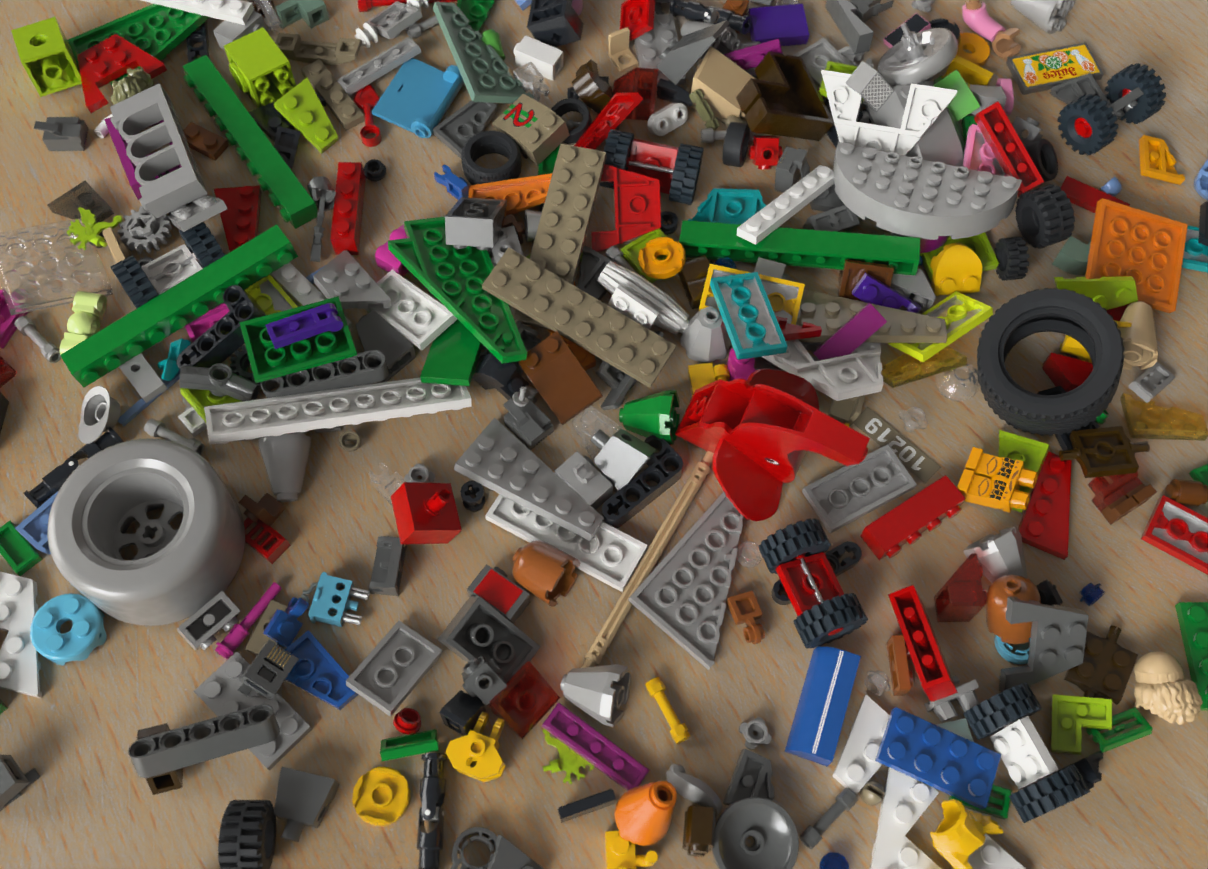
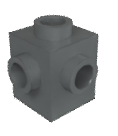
(1029, 124)
(483, 678)

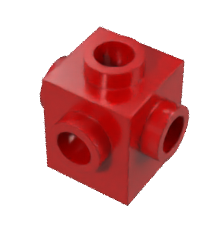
(760, 145)

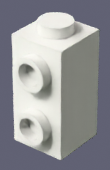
(543, 56)

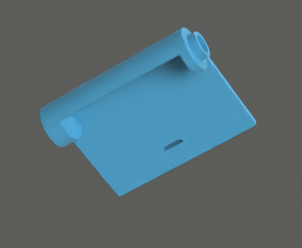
(419, 97)

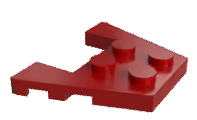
(108, 62)
(636, 207)

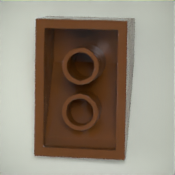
(560, 378)

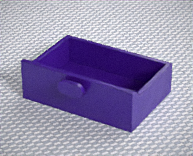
(779, 22)

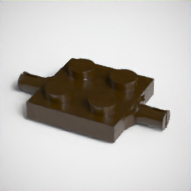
(1104, 451)
(1104, 667)

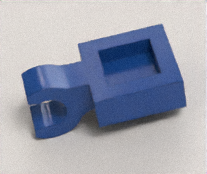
(455, 185)
(284, 625)

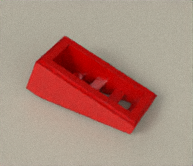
(275, 550)

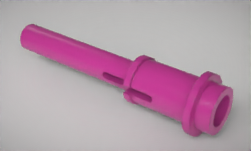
(240, 631)

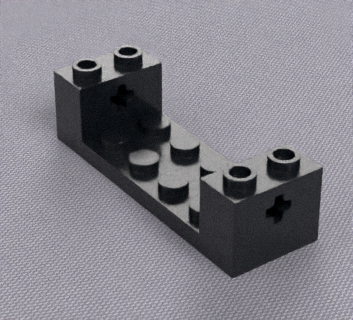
(554, 22)

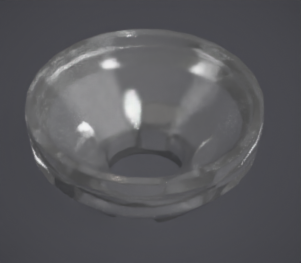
(957, 388)

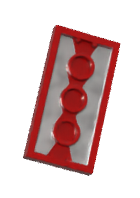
(1179, 533)

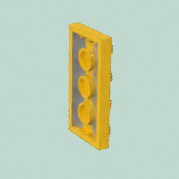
(783, 294)

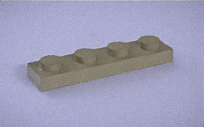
(335, 96)

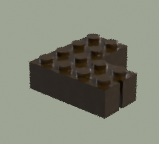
(784, 100)

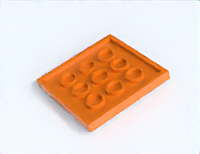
(1138, 246)

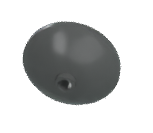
(773, 834)

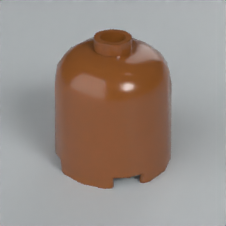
(544, 571)
(997, 604)

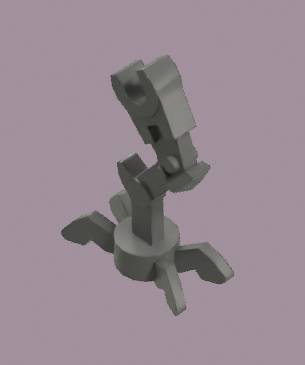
(323, 195)

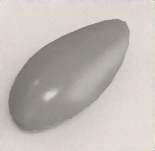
(693, 788)

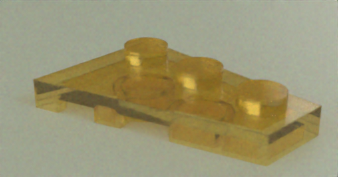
(909, 369)
(1156, 422)

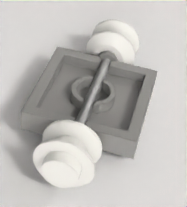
(391, 21)

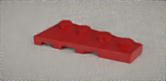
(609, 118)
(243, 213)
(1048, 511)

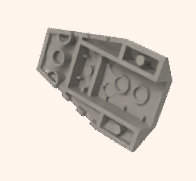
(942, 140)

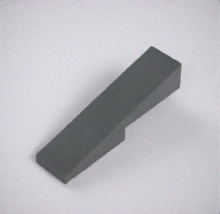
(852, 28)

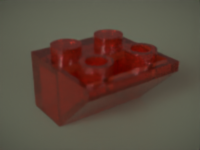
(645, 83)
(962, 594)

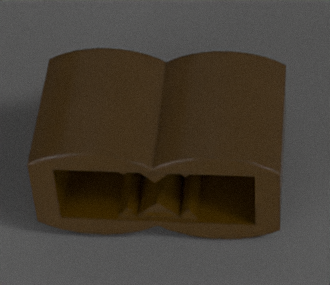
(693, 279)
(699, 830)

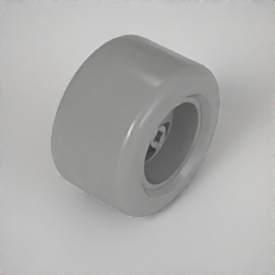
(175, 569)

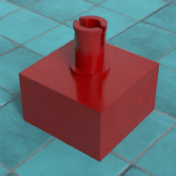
(425, 513)

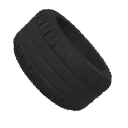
(490, 143)

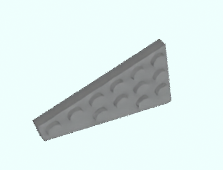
(692, 582)

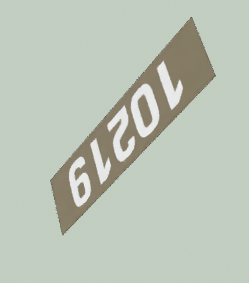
(906, 452)

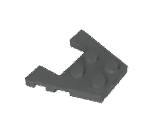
(1055, 641)

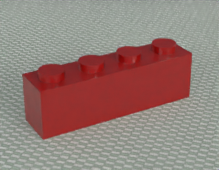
(1008, 147)
(348, 208)
(912, 518)
(922, 644)

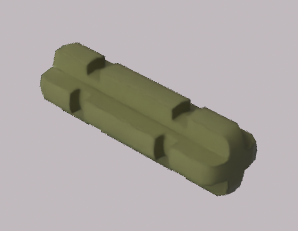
(704, 109)

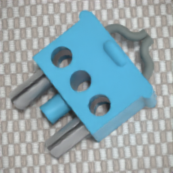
(327, 594)

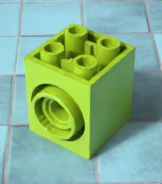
(47, 56)
(259, 67)

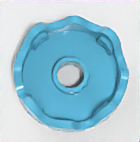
(82, 638)

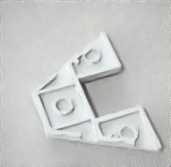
(921, 111)
(838, 376)
(17, 655)
(902, 806)

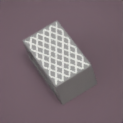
(869, 86)

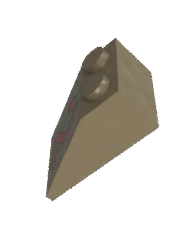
(533, 127)

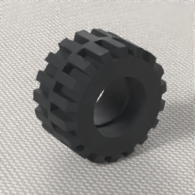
(1045, 216)
(247, 835)

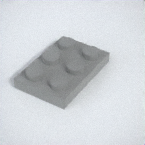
(394, 668)

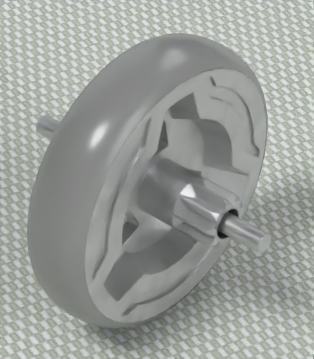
(918, 56)

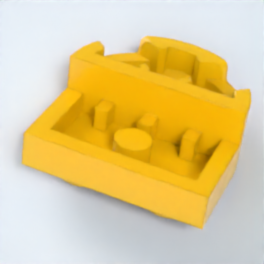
(956, 270)

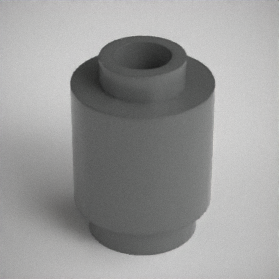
(322, 183)

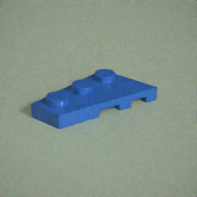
(319, 672)

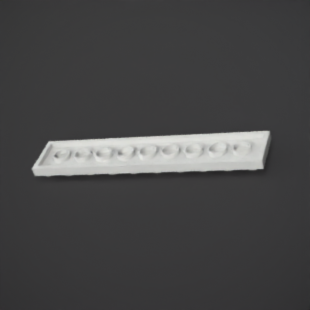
(330, 409)

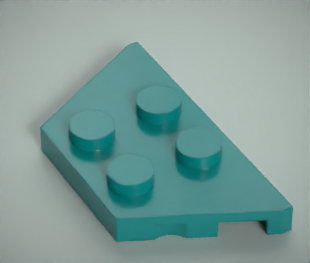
(729, 206)

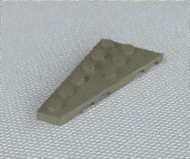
(901, 326)

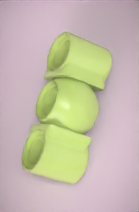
(85, 321)

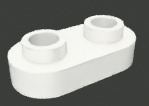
(669, 117)

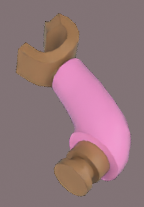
(978, 19)

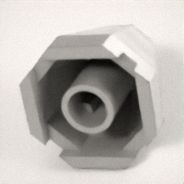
(706, 336)
(1000, 554)
(598, 691)

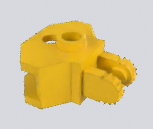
(478, 748)

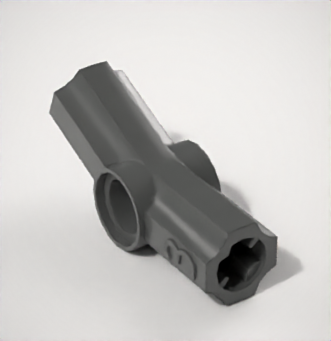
(219, 381)

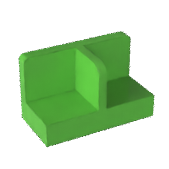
(964, 101)

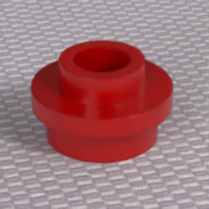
(407, 721)

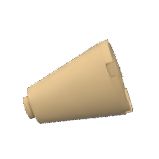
(1140, 339)

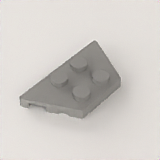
(350, 282)

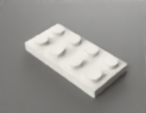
(412, 311)

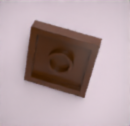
(853, 272)

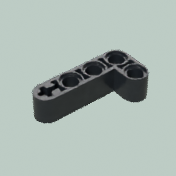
(225, 335)
(639, 487)

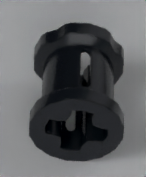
(478, 491)

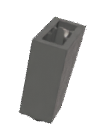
(379, 335)

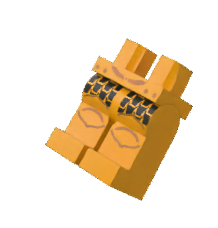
(996, 481)

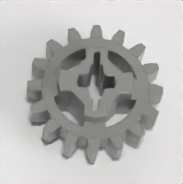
(144, 230)

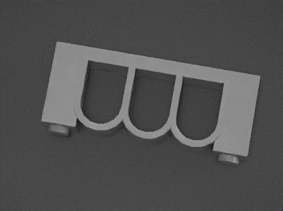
(175, 187)

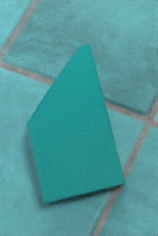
(169, 365)

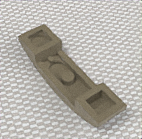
(309, 51)

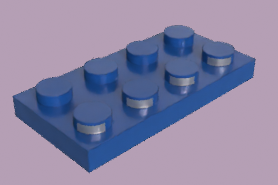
(938, 758)

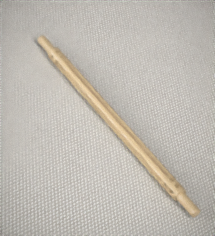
(648, 561)

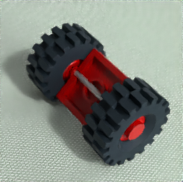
(674, 166)
(811, 584)

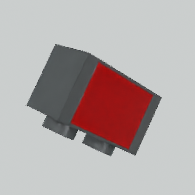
(499, 592)

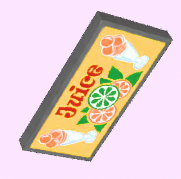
(1052, 67)

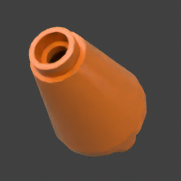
(646, 812)

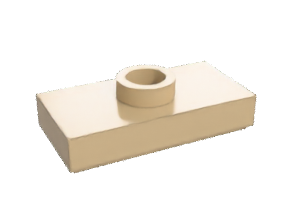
(118, 250)

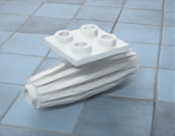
(642, 300)

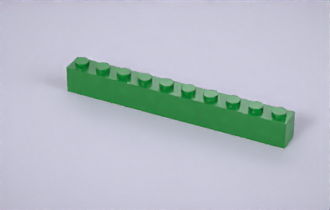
(250, 142)
(801, 247)
(177, 306)

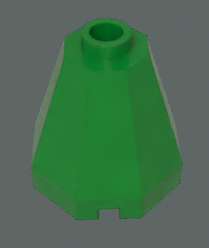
(653, 415)

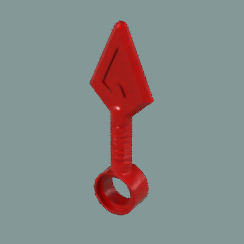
(366, 99)

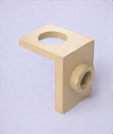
(619, 47)

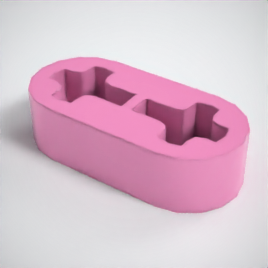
(1006, 85)

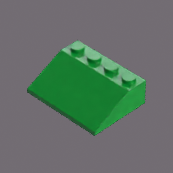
(302, 355)

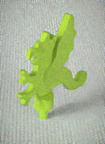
(91, 230)
(568, 761)

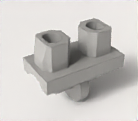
(966, 697)

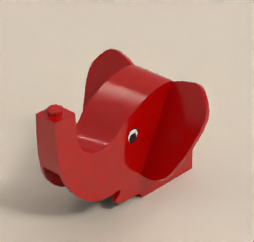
(762, 434)

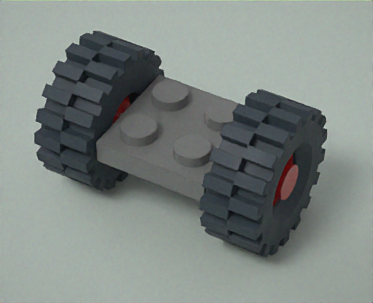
(1133, 96)

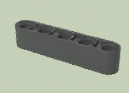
(337, 370)
(204, 741)

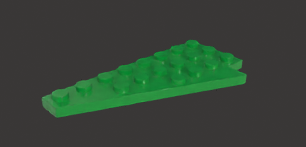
(152, 29)
(456, 281)

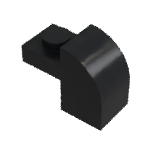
(493, 374)

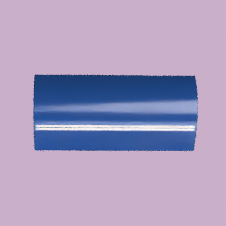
(823, 705)

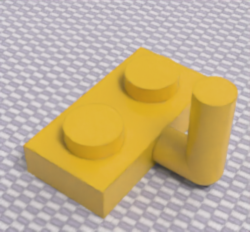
(622, 855)

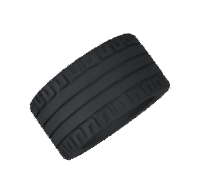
(1050, 312)

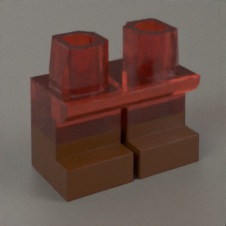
(1121, 496)

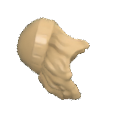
(1164, 689)

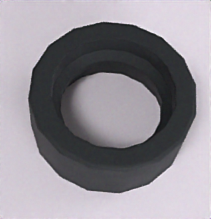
(574, 105)
(736, 144)
(1044, 158)

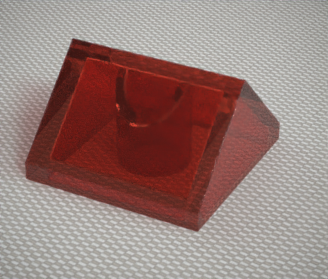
(524, 700)

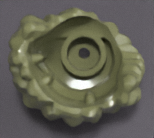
(131, 85)

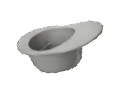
(97, 414)

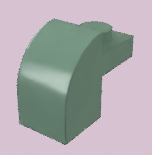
(311, 11)
(1073, 257)

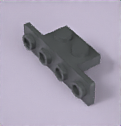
(618, 381)

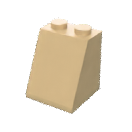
(720, 84)

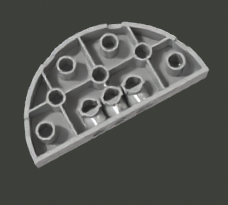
(921, 195)

